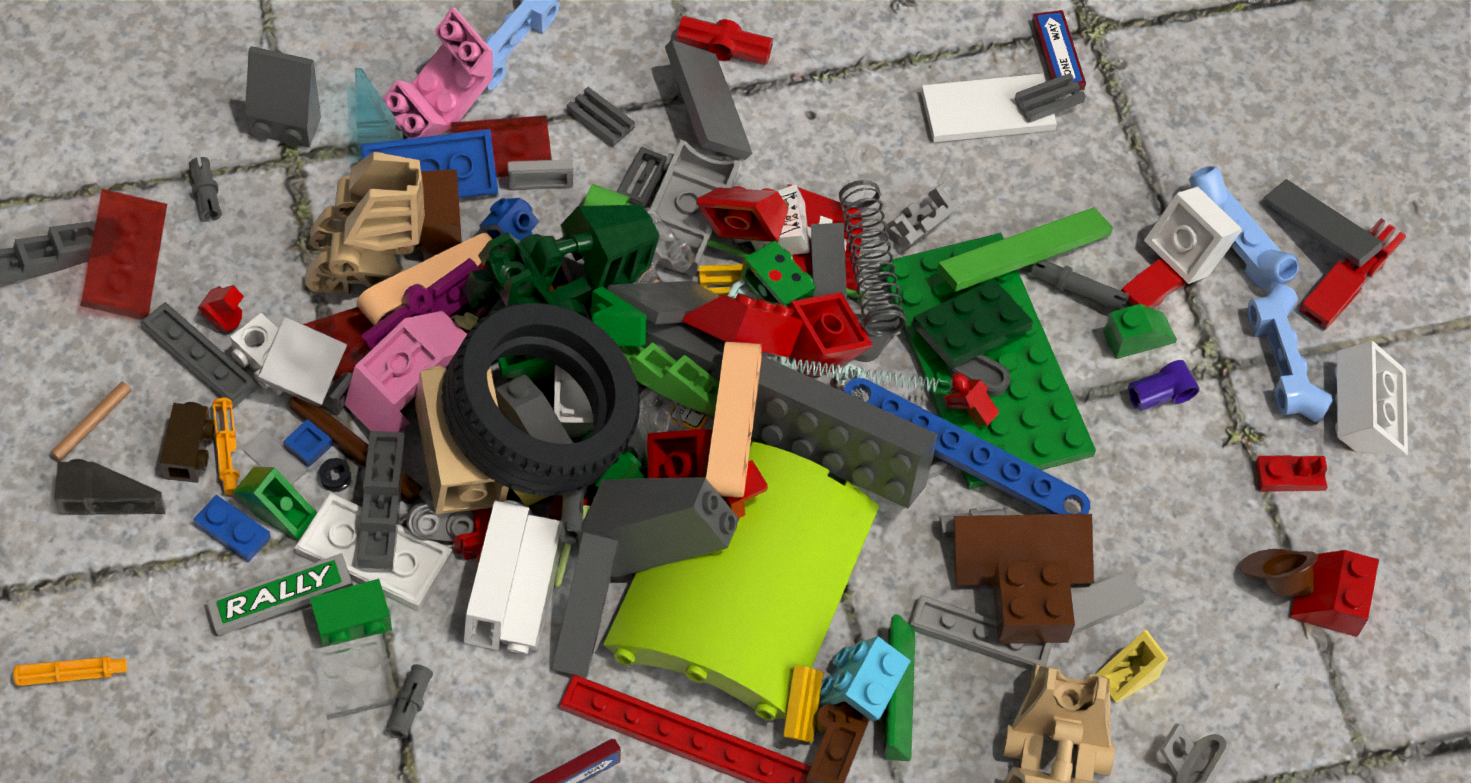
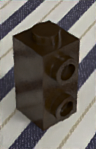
(186, 442)

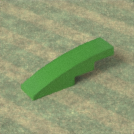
(674, 379)

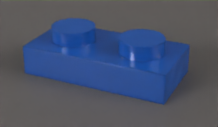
(232, 528)

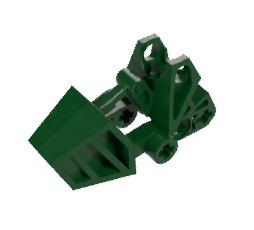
(610, 239)

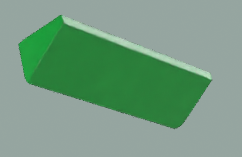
(900, 706)

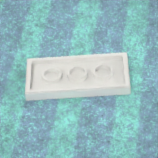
(981, 108)
(416, 561)

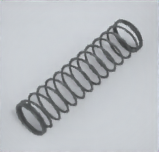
(859, 204)

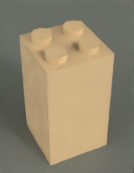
(452, 478)

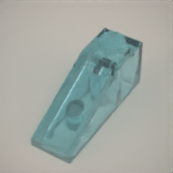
(373, 116)

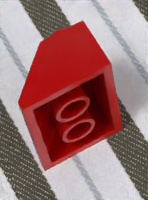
(748, 321)

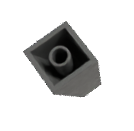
(660, 520)

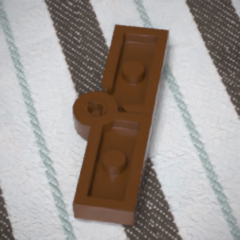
(843, 734)

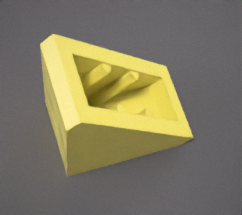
(1134, 666)

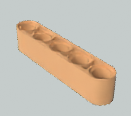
(387, 295)
(734, 418)

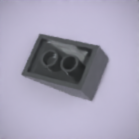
(281, 97)

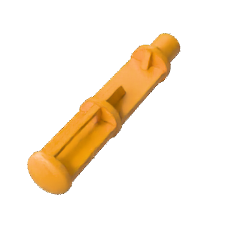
(225, 445)
(68, 670)

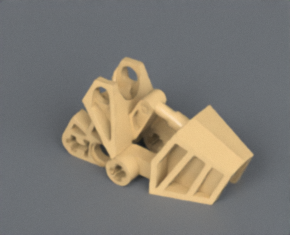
(380, 218)
(1068, 713)

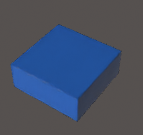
(308, 443)

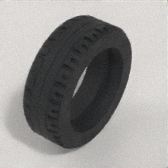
(503, 449)

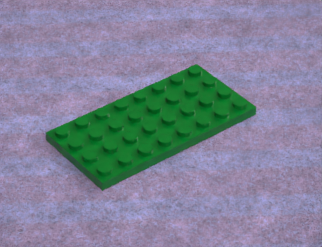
(1037, 411)

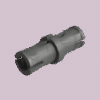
(205, 189)
(401, 720)

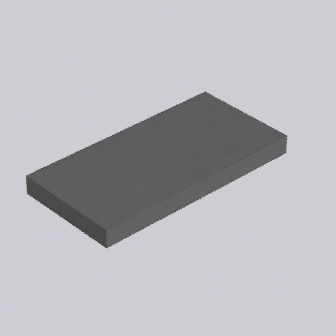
(708, 100)
(664, 300)

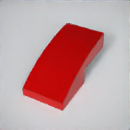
(1153, 284)

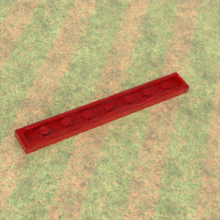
(679, 734)

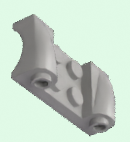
(685, 180)

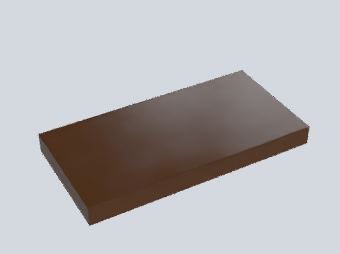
(991, 539)

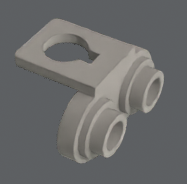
(427, 525)
(1199, 761)

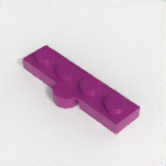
(442, 295)

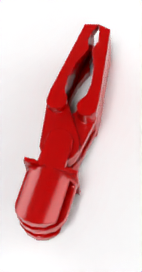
(1346, 280)

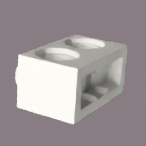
(257, 331)

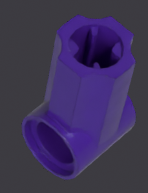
(1171, 384)

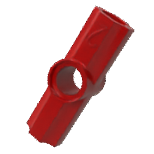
(725, 40)

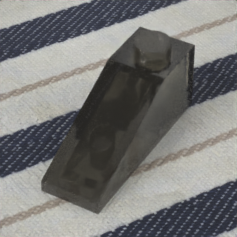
(97, 490)

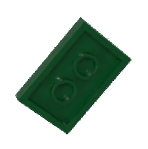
(972, 323)

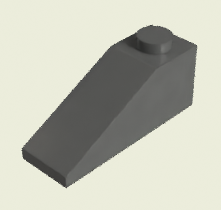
(530, 411)

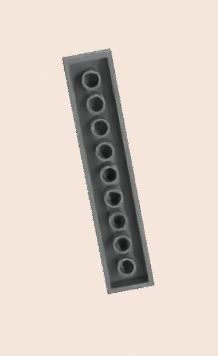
(819, 420)

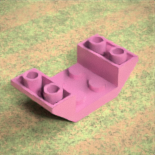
(447, 82)
(391, 370)

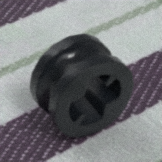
(344, 473)

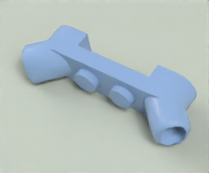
(516, 25)
(1264, 260)
(1294, 391)

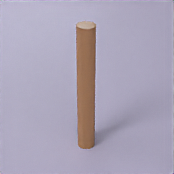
(90, 421)

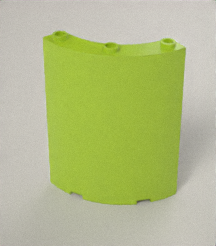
(764, 600)

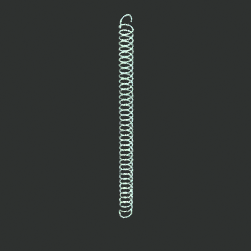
(853, 375)

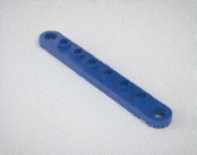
(979, 456)

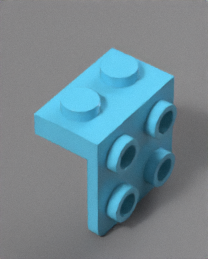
(864, 677)

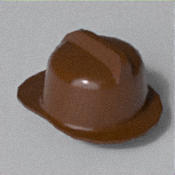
(1282, 570)

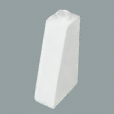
(495, 574)
(532, 585)

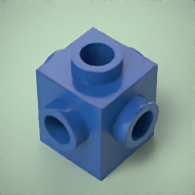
(510, 216)

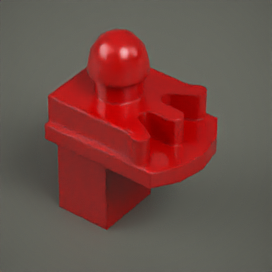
(222, 307)
(972, 396)
(472, 543)

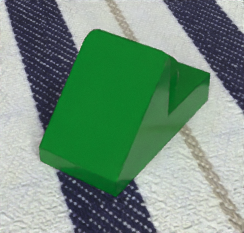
(618, 318)

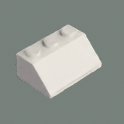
(1371, 401)

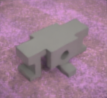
(911, 228)

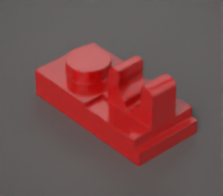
(1291, 473)

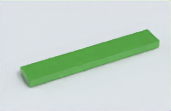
(1024, 249)

